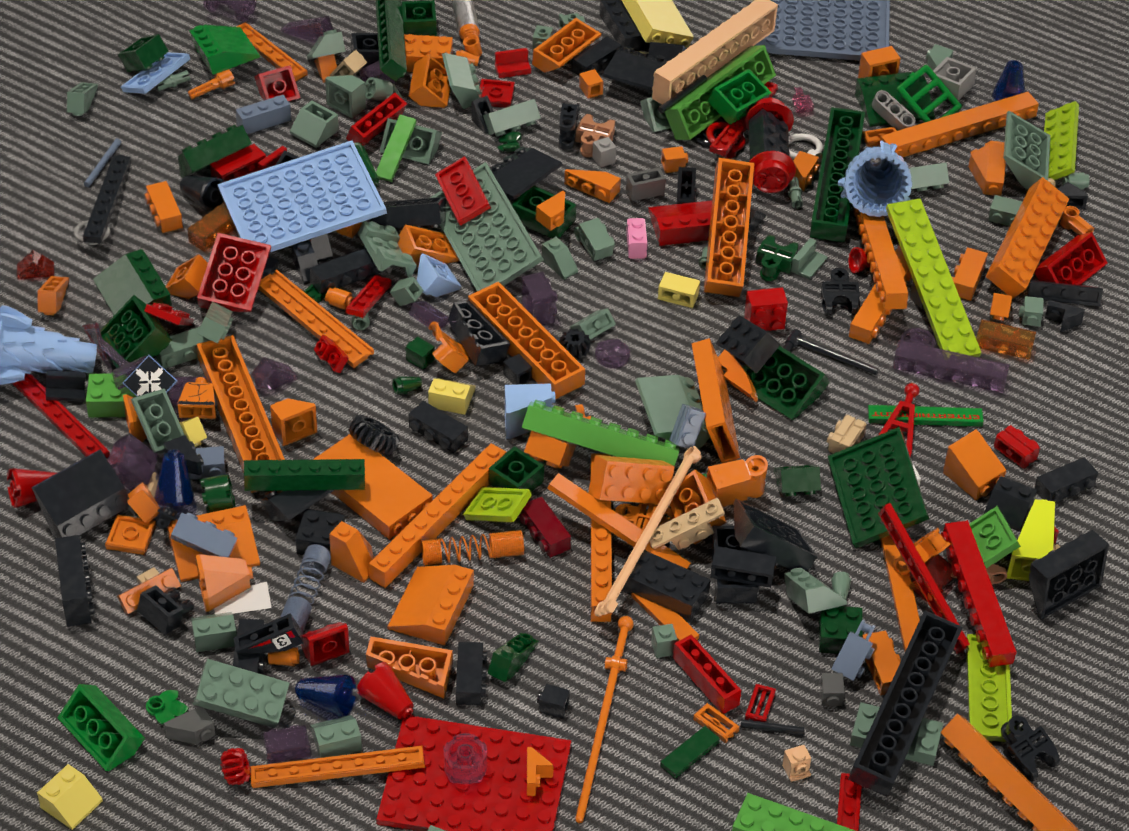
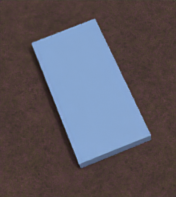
(148, 79)

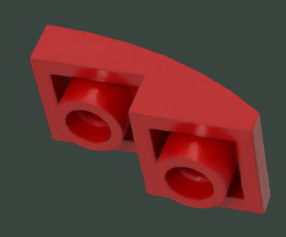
(332, 353)

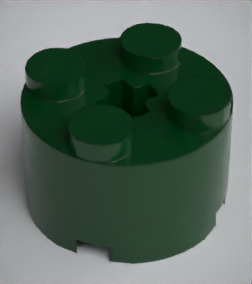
(218, 493)

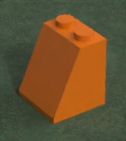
(973, 465)

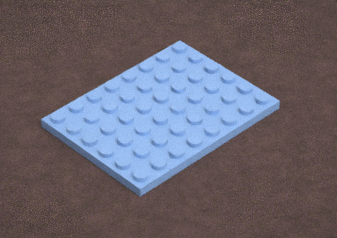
(303, 197)

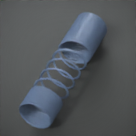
(314, 561)

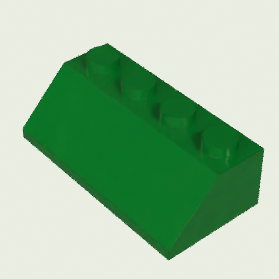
(100, 727)

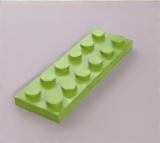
(1062, 128)
(987, 693)

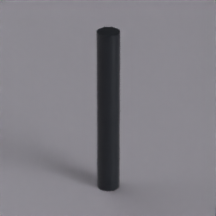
(772, 727)

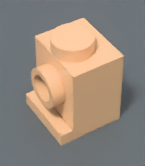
(797, 763)

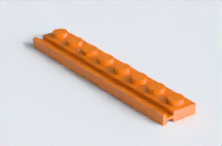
(314, 316)

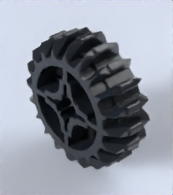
(374, 434)

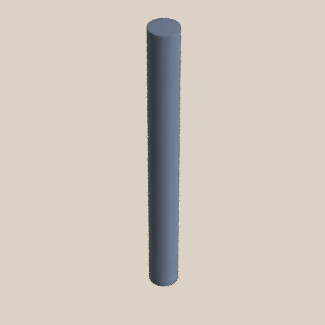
(102, 162)

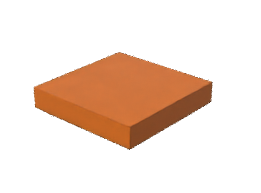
(130, 535)

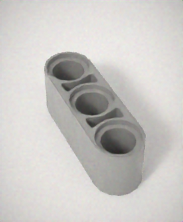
(891, 104)

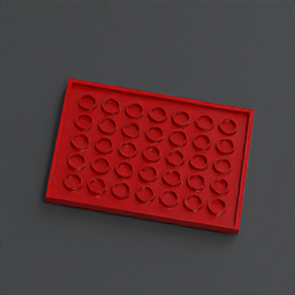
(498, 803)

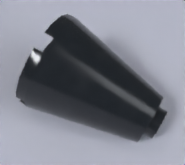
(203, 191)

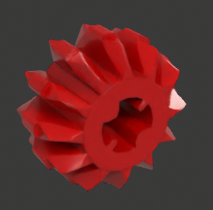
(235, 766)

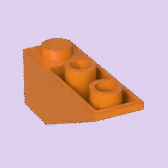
(595, 183)

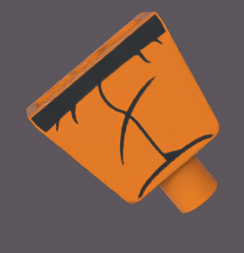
(197, 400)

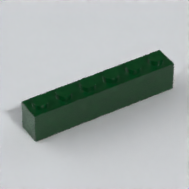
(304, 474)

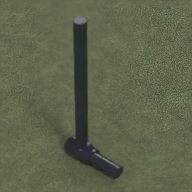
(796, 339)

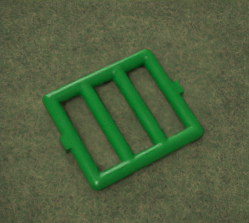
(935, 82)

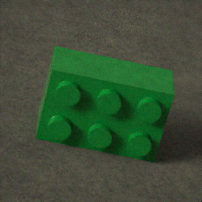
(738, 96)

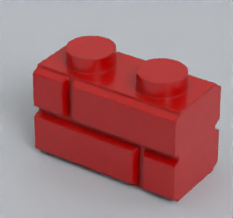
(1017, 446)

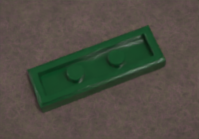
(690, 752)

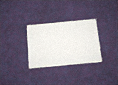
(252, 599)

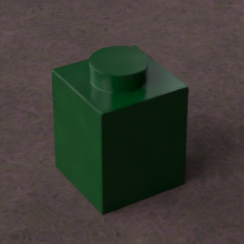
(420, 353)

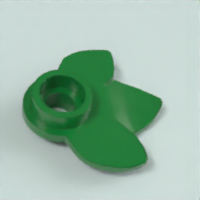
(167, 706)

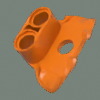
(450, 352)

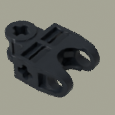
(568, 124)
(840, 292)
(1024, 736)

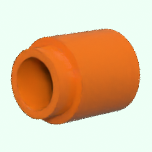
(338, 297)

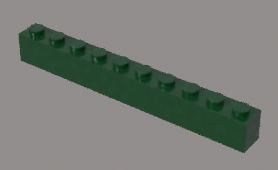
(391, 38)

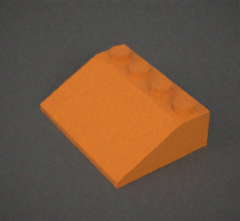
(230, 519)
(433, 602)

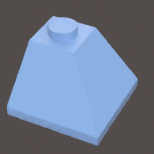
(436, 277)

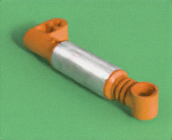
(467, 25)

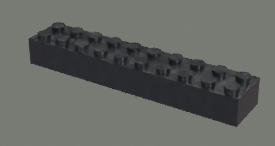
(905, 704)

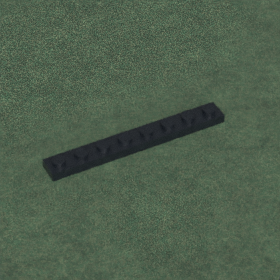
(107, 199)

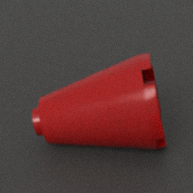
(21, 485)
(386, 691)

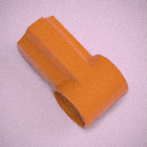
(1072, 220)

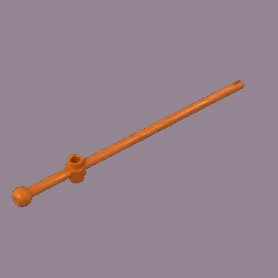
(615, 665)

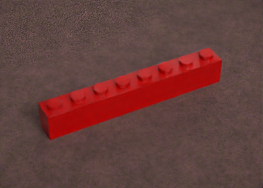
(978, 594)

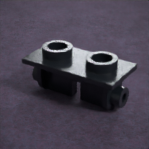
(167, 515)

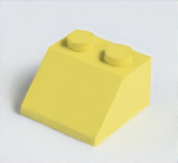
(450, 395)
(69, 797)

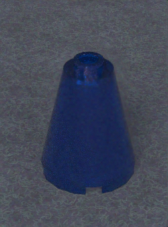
(1010, 81)
(174, 481)
(328, 693)

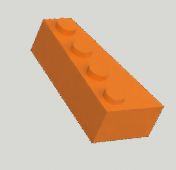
(413, 663)

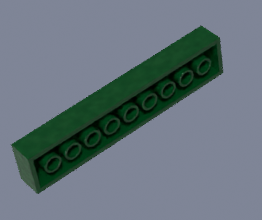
(841, 146)

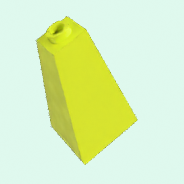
(1035, 539)

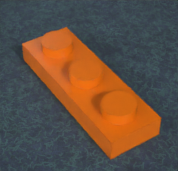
(165, 581)

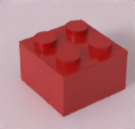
(766, 308)

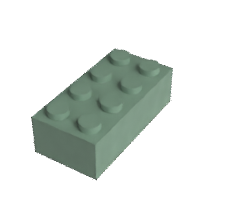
(241, 693)

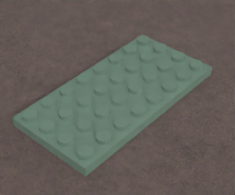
(493, 243)

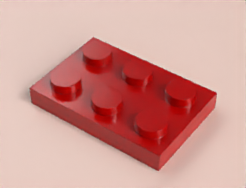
(165, 312)

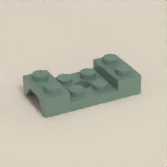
(384, 248)
(923, 746)

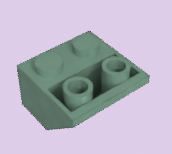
(315, 124)

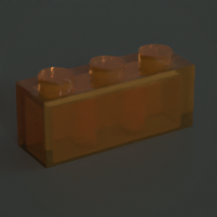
(205, 231)
(1005, 339)

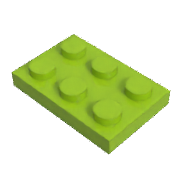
(497, 504)

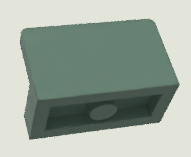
(807, 260)
(595, 323)

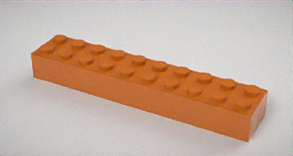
(238, 401)

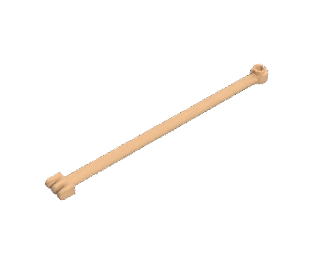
(609, 604)

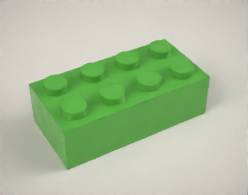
(104, 398)

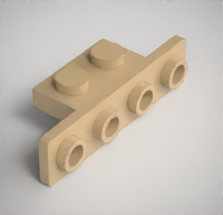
(689, 526)

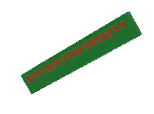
(929, 415)

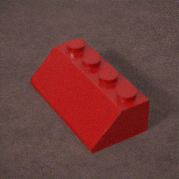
(1073, 261)

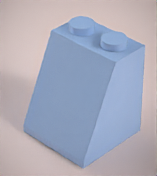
(517, 401)

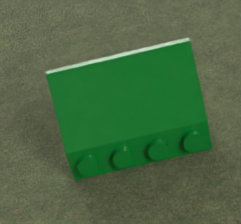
(222, 46)

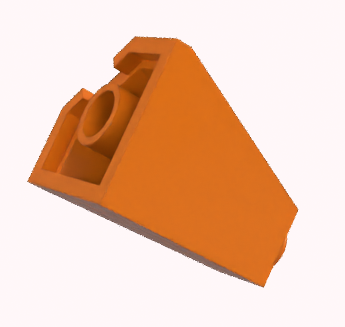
(989, 167)
(350, 551)
(221, 579)

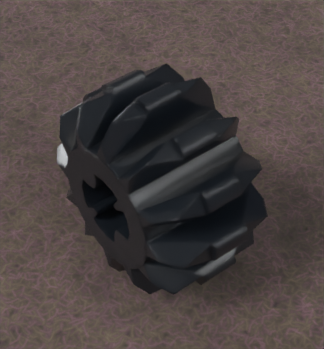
(575, 343)

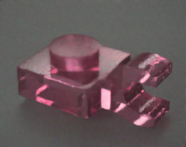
(802, 102)

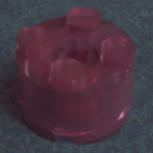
(465, 759)

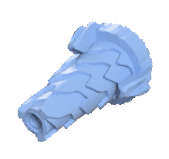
(875, 185)
(33, 349)

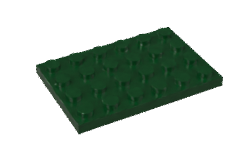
(872, 477)

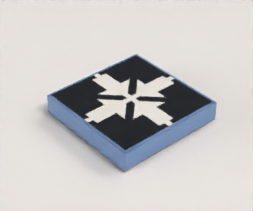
(149, 378)

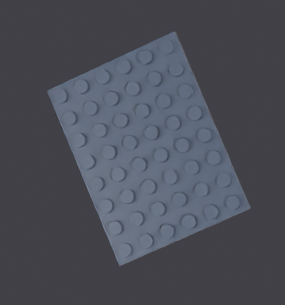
(829, 28)

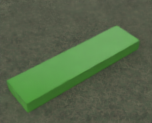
(395, 148)

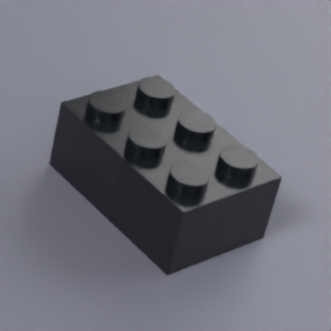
(748, 343)

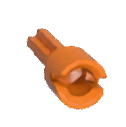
(222, 80)

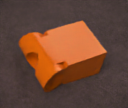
(738, 479)

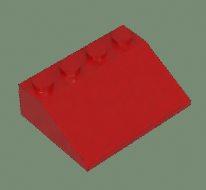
(681, 222)
(233, 273)

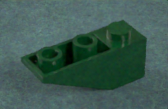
(511, 656)

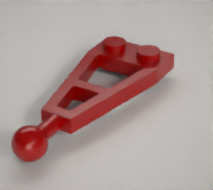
(911, 391)

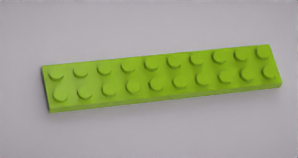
(932, 278)

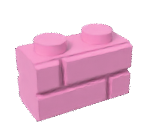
(636, 238)

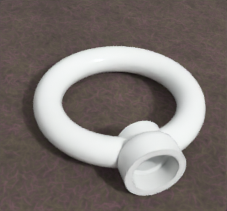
(807, 137)

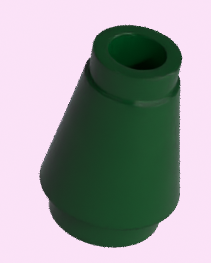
(406, 384)

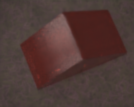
(35, 266)

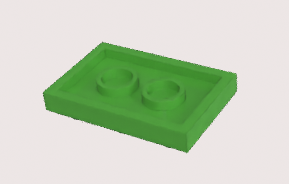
(993, 536)

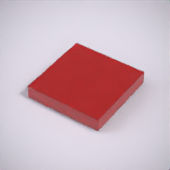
(499, 92)

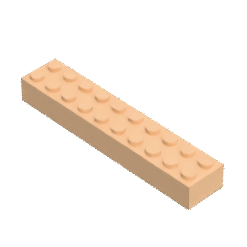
(715, 49)

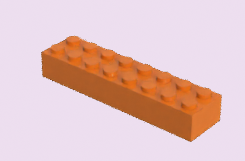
(729, 227)
(1027, 238)
(545, 355)

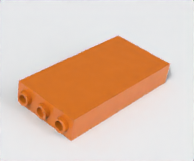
(715, 401)
(389, 495)

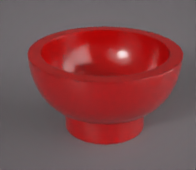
(857, 260)

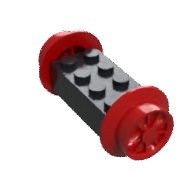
(769, 144)

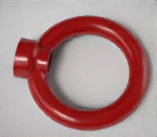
(721, 125)

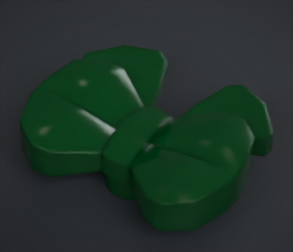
(512, 142)

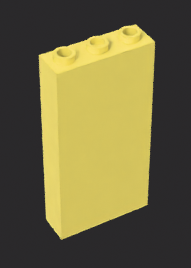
(659, 21)

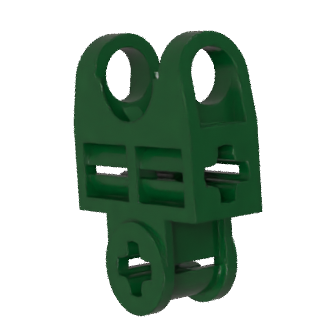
(775, 258)

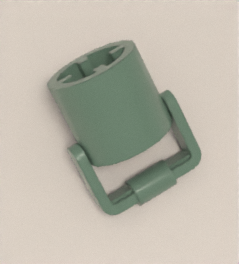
(379, 89)

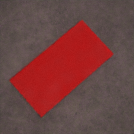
(462, 191)

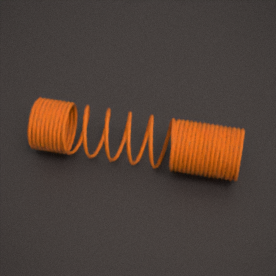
(501, 545)

